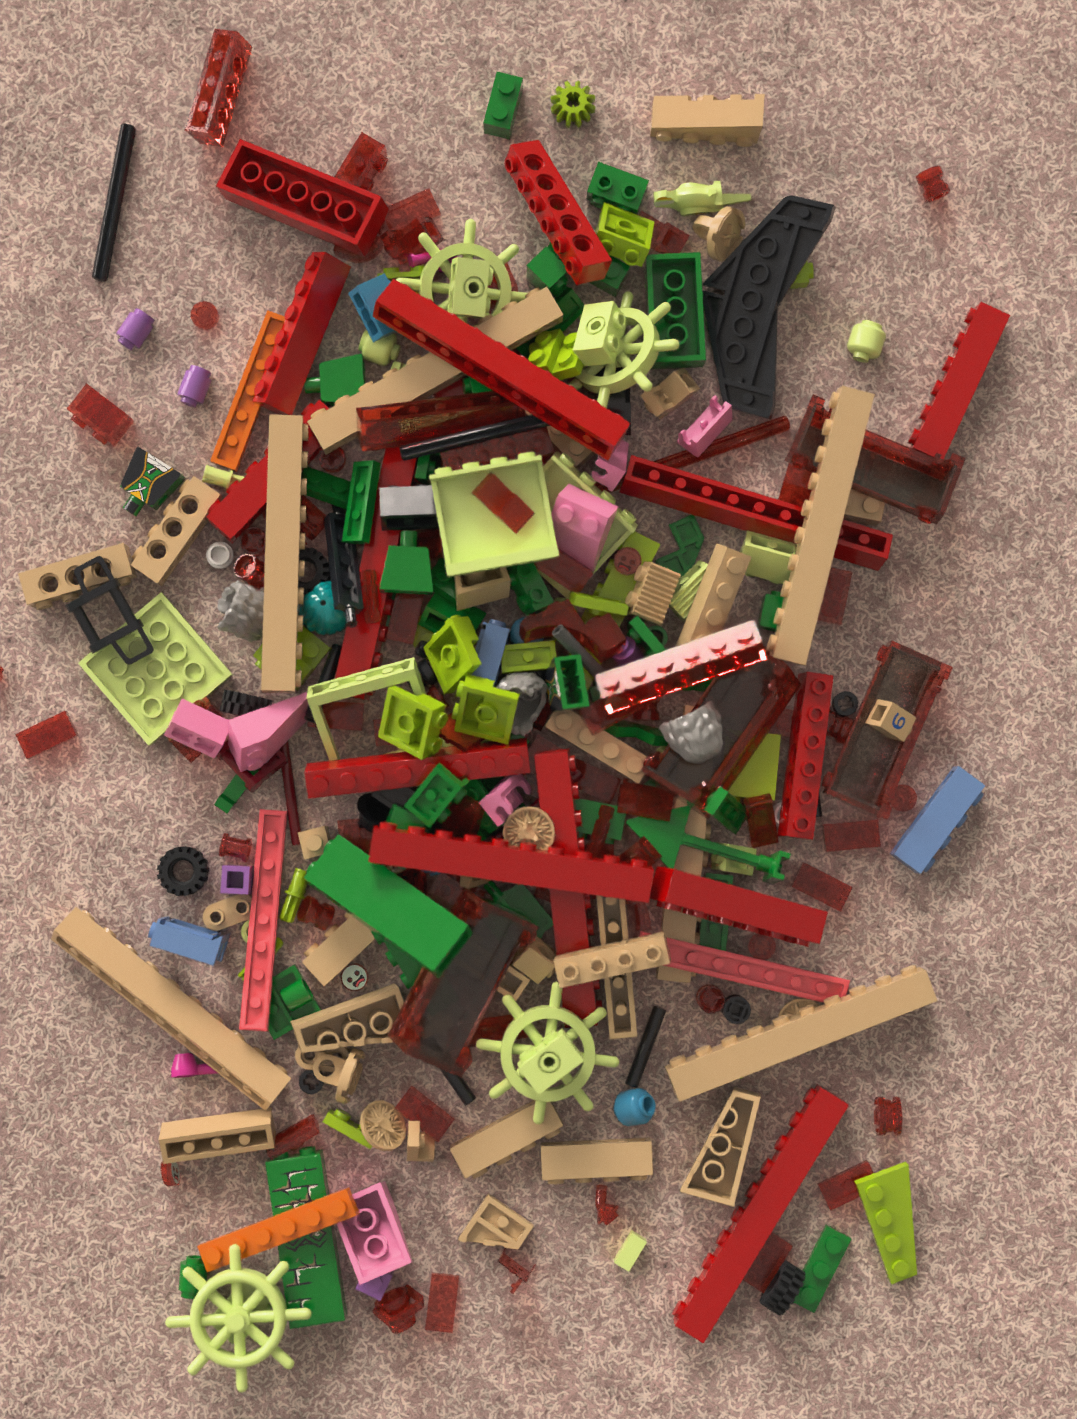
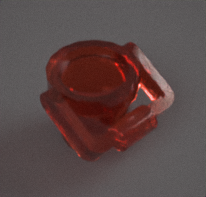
(397, 1310)

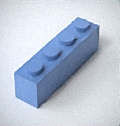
(937, 820)

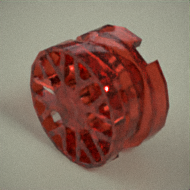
(888, 1115)

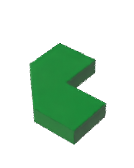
(689, 542)
(643, 732)

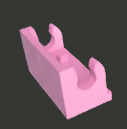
(706, 427)
(614, 468)
(198, 728)
(504, 798)

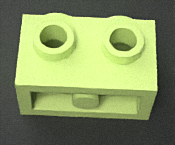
(768, 557)

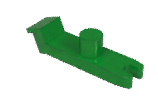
(232, 793)

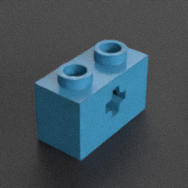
(364, 300)

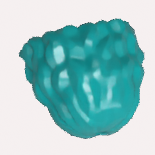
(322, 618)

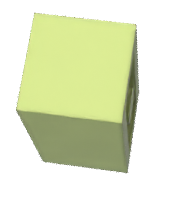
(630, 1250)

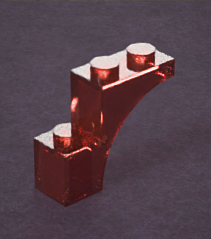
(598, 636)

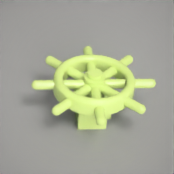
(468, 276)
(603, 344)
(550, 1057)
(235, 1317)

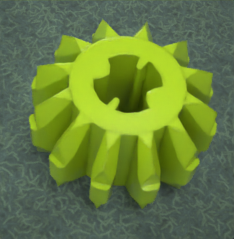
(572, 114)

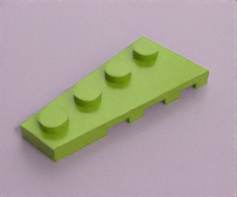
(890, 1217)

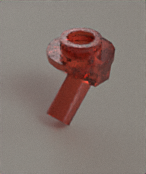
(606, 1212)

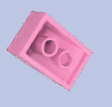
(582, 524)
(263, 732)
(375, 1235)

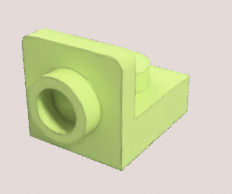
(728, 865)

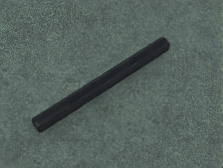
(114, 202)
(470, 437)

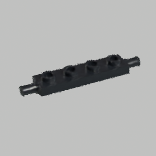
(343, 568)

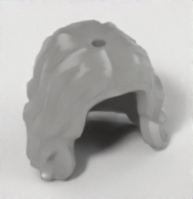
(242, 611)
(531, 699)
(696, 734)

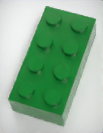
(678, 281)

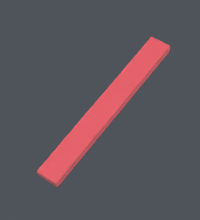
(263, 920)
(753, 971)

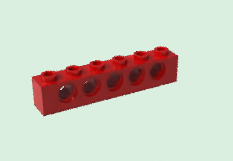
(557, 212)
(805, 756)

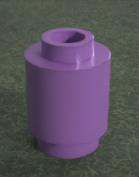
(135, 329)
(194, 386)
(630, 654)

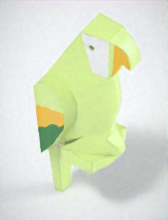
(697, 198)

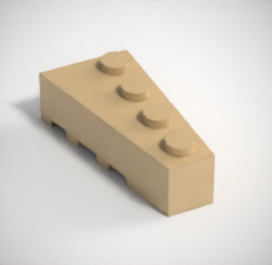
(708, 119)
(481, 587)
(350, 1023)
(722, 1157)

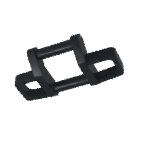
(112, 587)

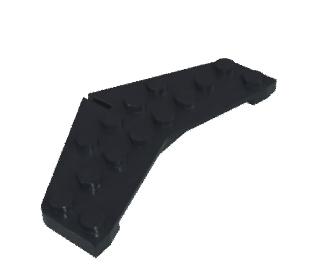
(754, 284)

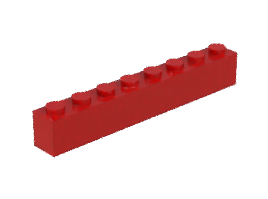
(406, 770)

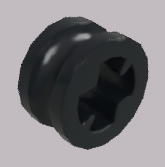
(840, 696)
(306, 1087)

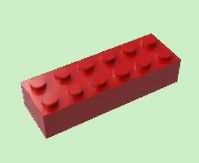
(302, 197)
(737, 907)

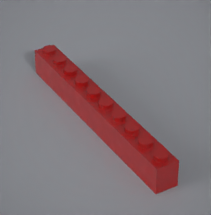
(500, 369)
(744, 509)
(363, 642)
(511, 863)
(568, 908)
(759, 1213)

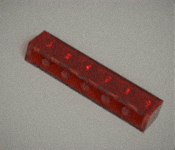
(430, 418)
(681, 667)

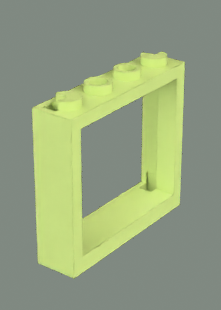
(358, 684)

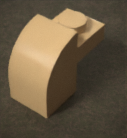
(670, 393)

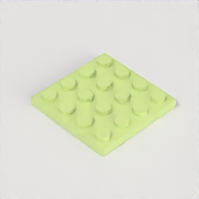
(154, 685)

